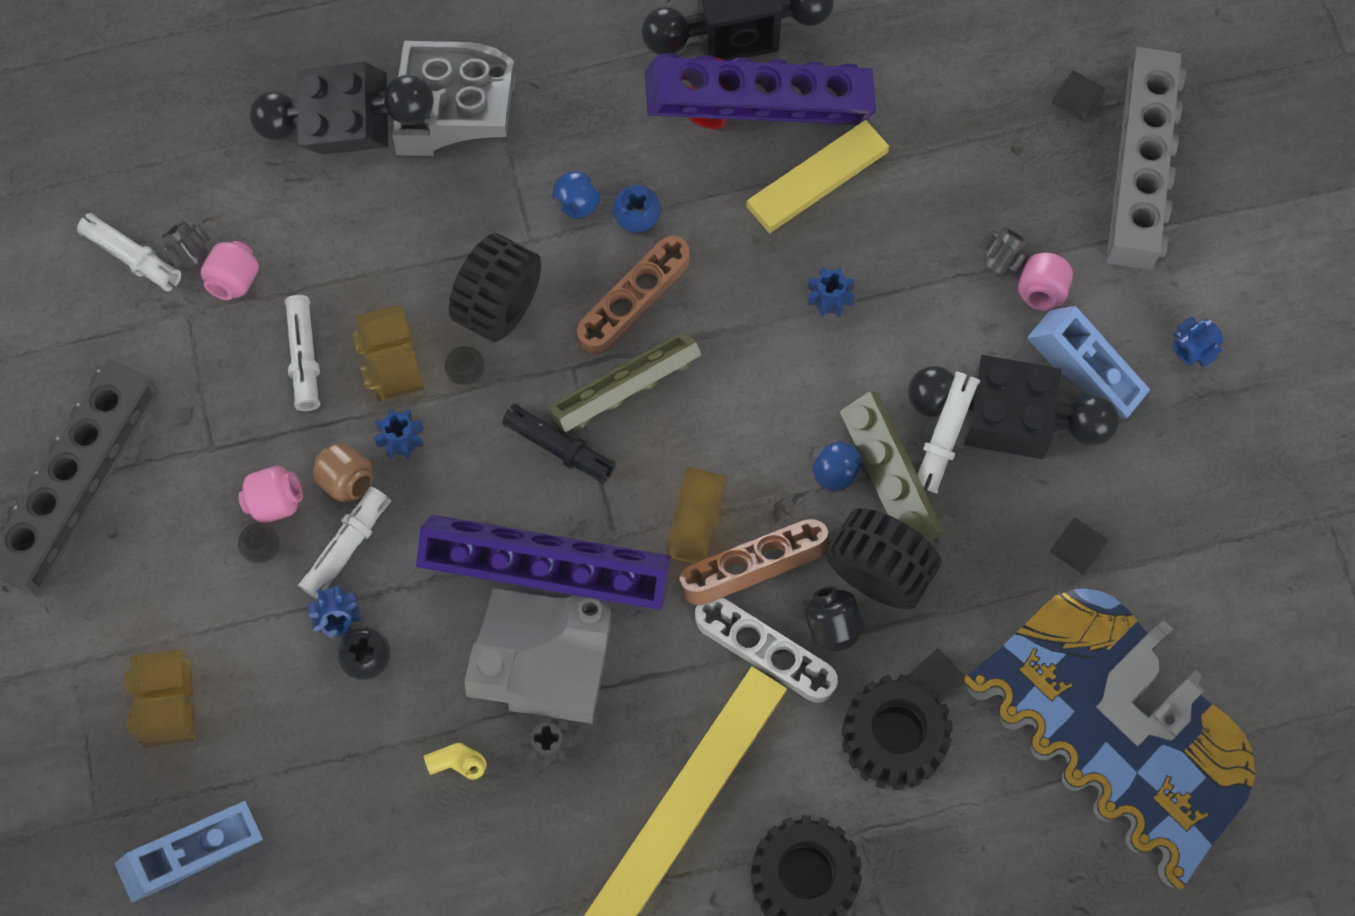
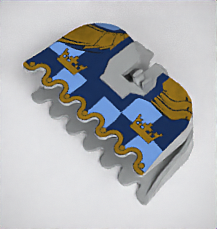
(1076, 683)

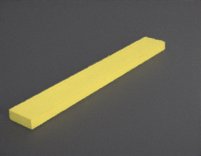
(689, 797)

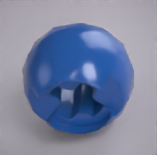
(576, 194)
(633, 220)
(837, 466)

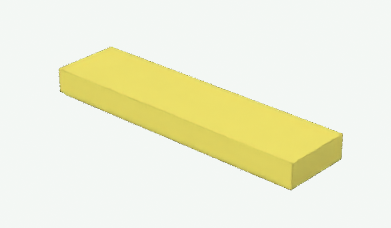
(817, 176)

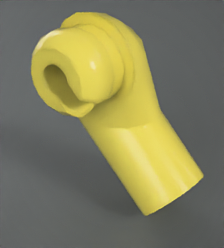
(458, 757)

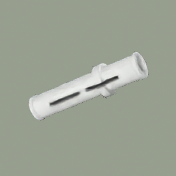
(141, 259)
(303, 364)
(947, 431)
(349, 536)

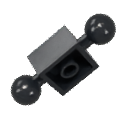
(730, 26)
(342, 108)
(1016, 407)

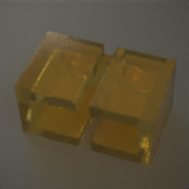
(388, 353)
(692, 526)
(159, 691)

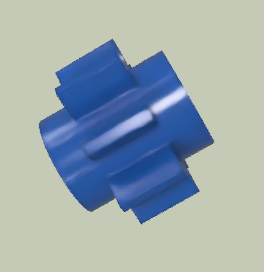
(829, 281)
(1197, 342)
(396, 422)
(334, 611)

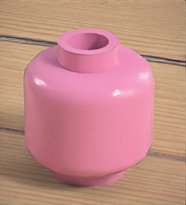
(229, 270)
(1045, 281)
(270, 494)

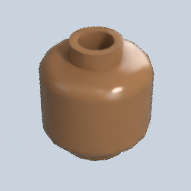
(343, 472)

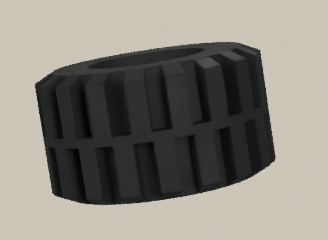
(494, 287)
(884, 558)
(918, 705)
(815, 838)

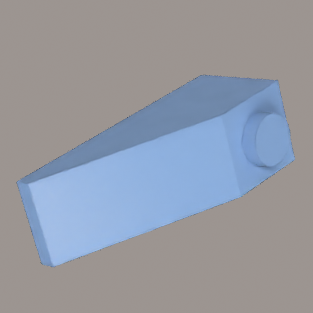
(1087, 358)
(187, 851)

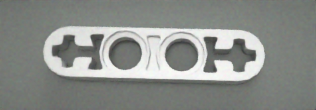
(769, 643)

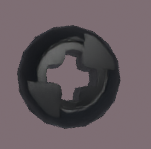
(356, 642)

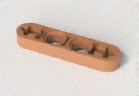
(628, 290)
(757, 565)

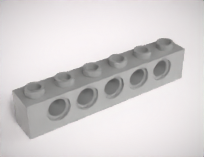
(1127, 242)

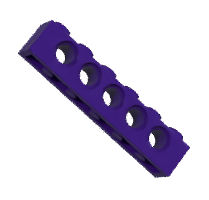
(670, 97)
(544, 561)

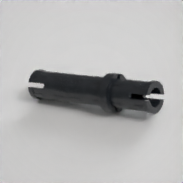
(572, 451)

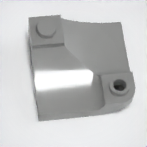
(469, 90)
(541, 654)

